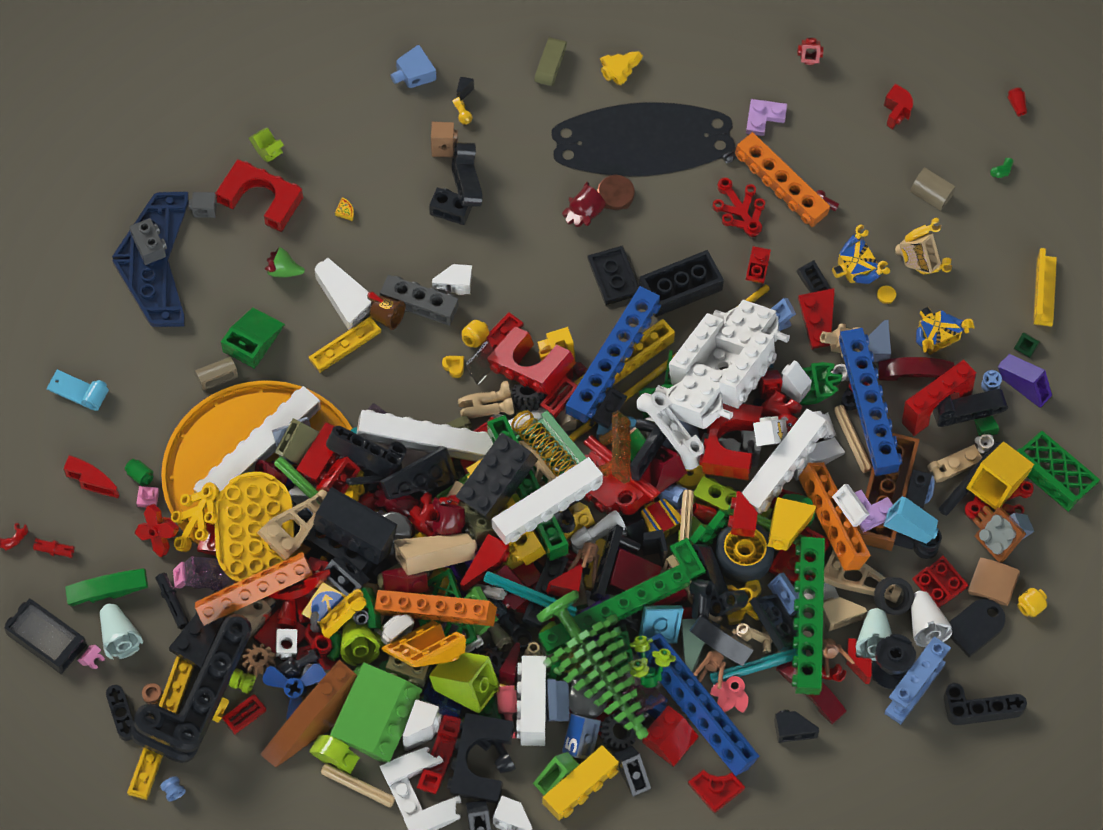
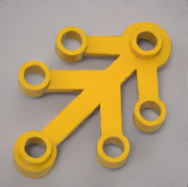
(207, 497)

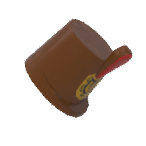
(386, 310)

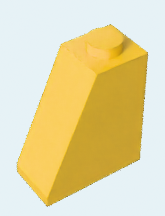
(788, 522)

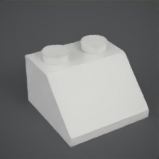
(422, 725)

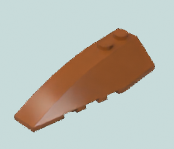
(313, 716)

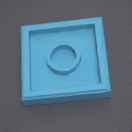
(661, 620)

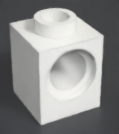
(286, 635)

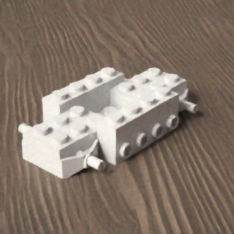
(733, 340)

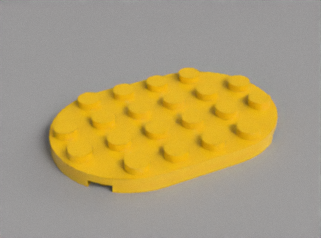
(242, 511)

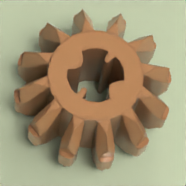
(252, 657)

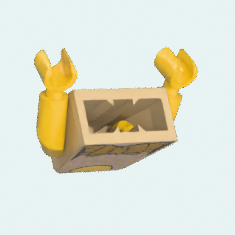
(921, 251)

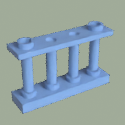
(917, 680)

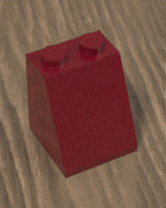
(629, 572)

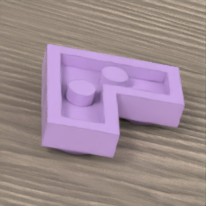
(764, 111)
(877, 511)

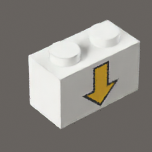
(770, 431)

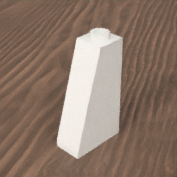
(343, 292)

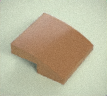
(994, 581)

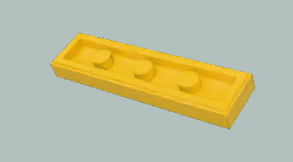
(345, 344)

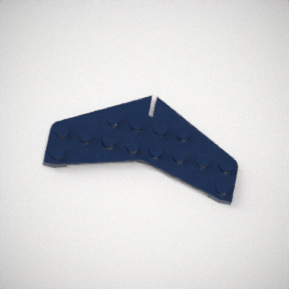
(153, 283)

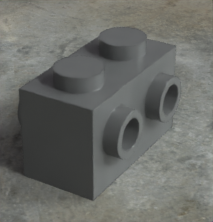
(147, 241)

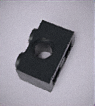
(346, 575)

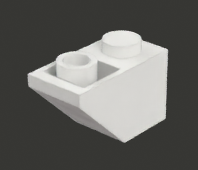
(454, 280)
(795, 382)
(510, 815)

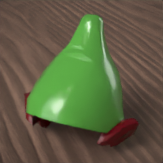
(282, 265)

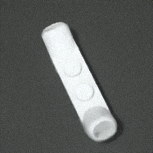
(658, 408)

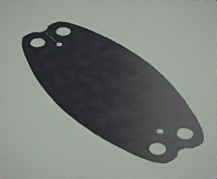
(642, 139)

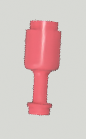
(507, 702)

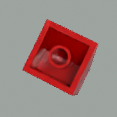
(670, 736)

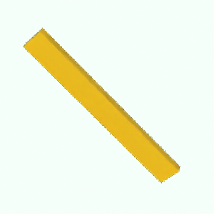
(171, 700)

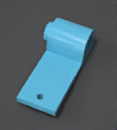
(78, 391)

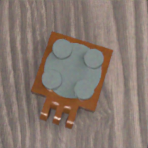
(998, 532)

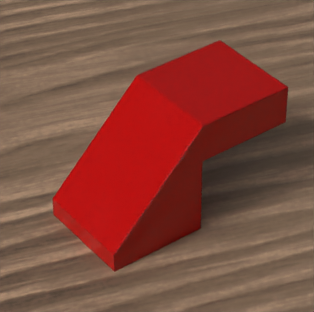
(862, 666)

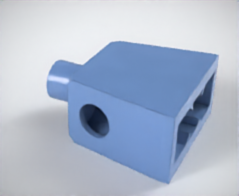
(414, 68)

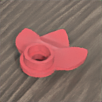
(729, 697)

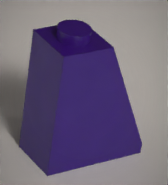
(1026, 379)

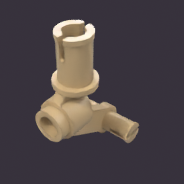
(746, 633)

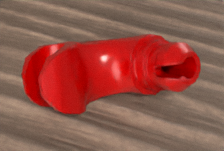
(9, 543)
(836, 673)

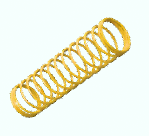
(533, 431)

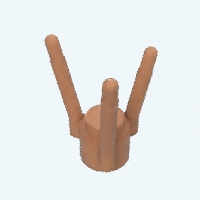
(587, 554)
(830, 651)
(712, 662)

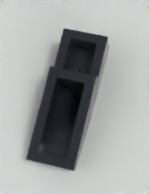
(722, 640)

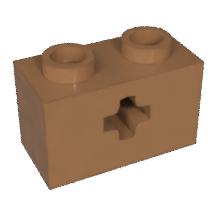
(443, 139)

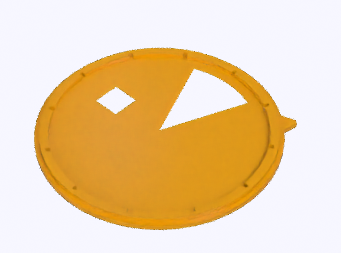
(217, 428)

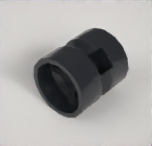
(928, 550)

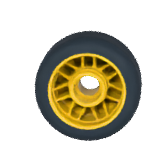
(744, 567)

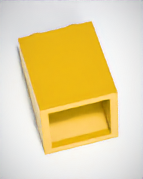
(999, 475)

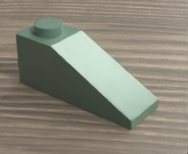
(691, 644)

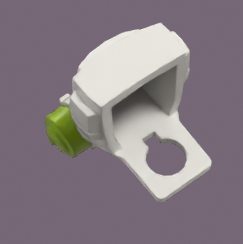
(394, 629)

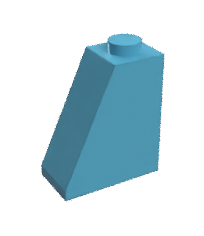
(911, 521)

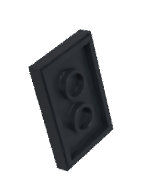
(613, 275)
(775, 620)

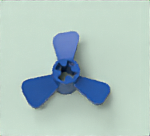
(275, 678)

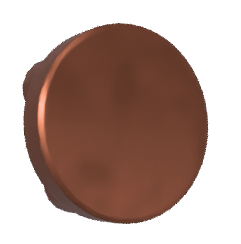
(616, 192)

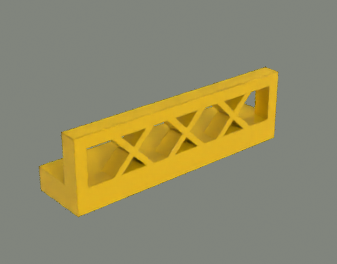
(1044, 289)

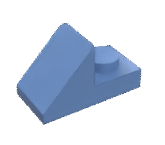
(784, 312)

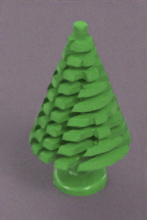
(586, 649)

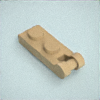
(955, 463)

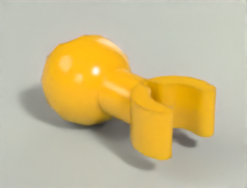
(464, 117)

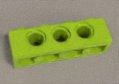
(710, 486)

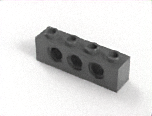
(425, 307)

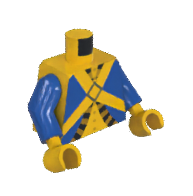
(858, 262)
(940, 330)

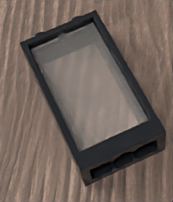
(45, 635)

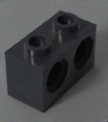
(448, 209)

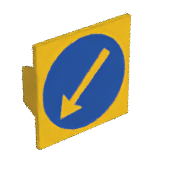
(323, 601)

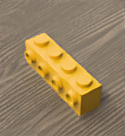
(580, 783)

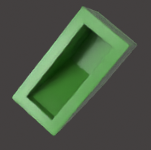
(555, 772)

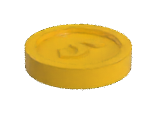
(886, 294)

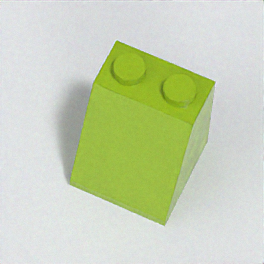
(466, 680)

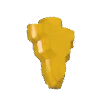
(619, 66)

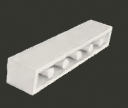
(785, 460)
(547, 501)

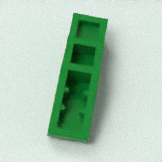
(106, 586)

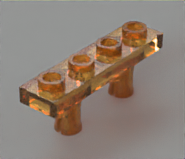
(620, 440)

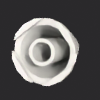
(928, 620)

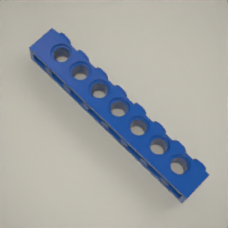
(643, 300)
(881, 462)
(703, 710)

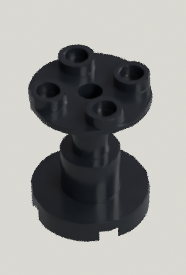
(893, 660)

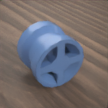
(991, 377)
(172, 788)

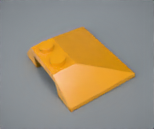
(427, 646)

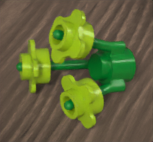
(648, 675)

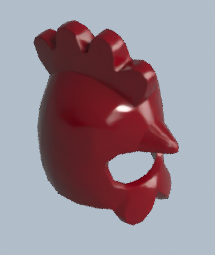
(584, 206)
(400, 505)
(449, 521)

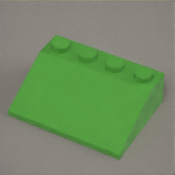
(376, 712)

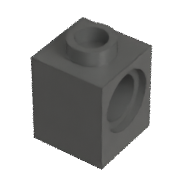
(203, 204)

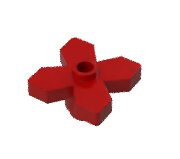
(157, 529)
(317, 640)

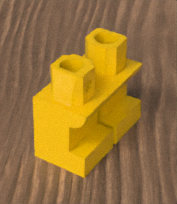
(558, 337)

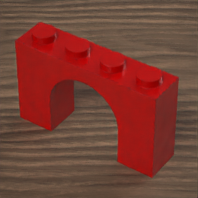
(245, 176)
(542, 376)
(955, 382)
(726, 462)

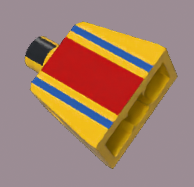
(661, 516)

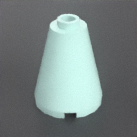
(873, 630)
(118, 633)

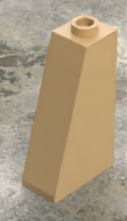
(434, 552)

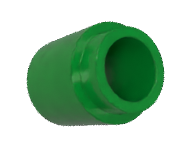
(139, 472)

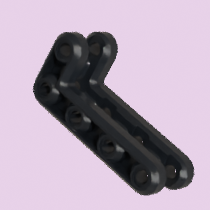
(181, 734)

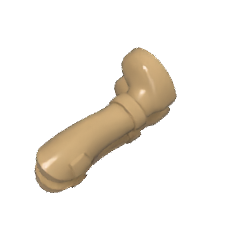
(478, 399)

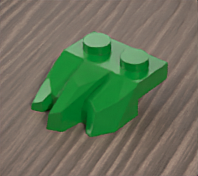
(822, 382)

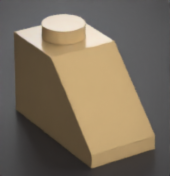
(841, 612)

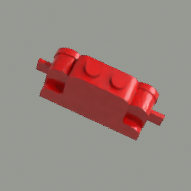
(613, 493)

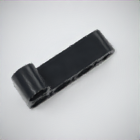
(465, 174)
(969, 407)
(365, 452)
(724, 601)
(984, 704)

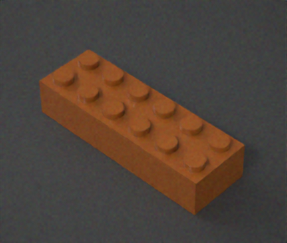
(891, 486)

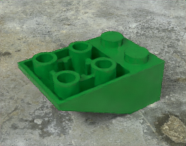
(251, 337)

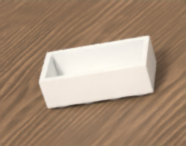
(531, 701)

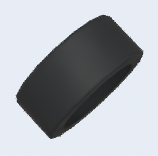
(908, 596)

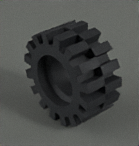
(527, 398)
(610, 739)

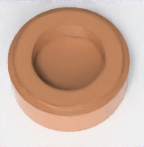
(152, 693)

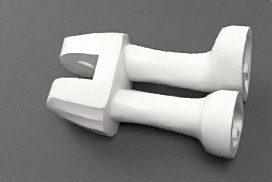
(597, 531)

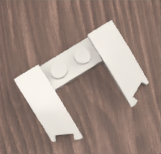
(397, 777)

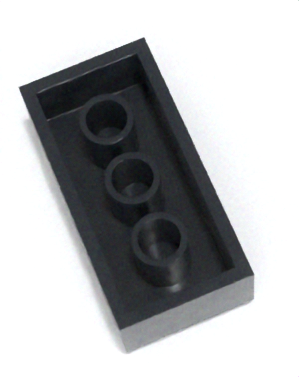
(684, 281)
(497, 477)

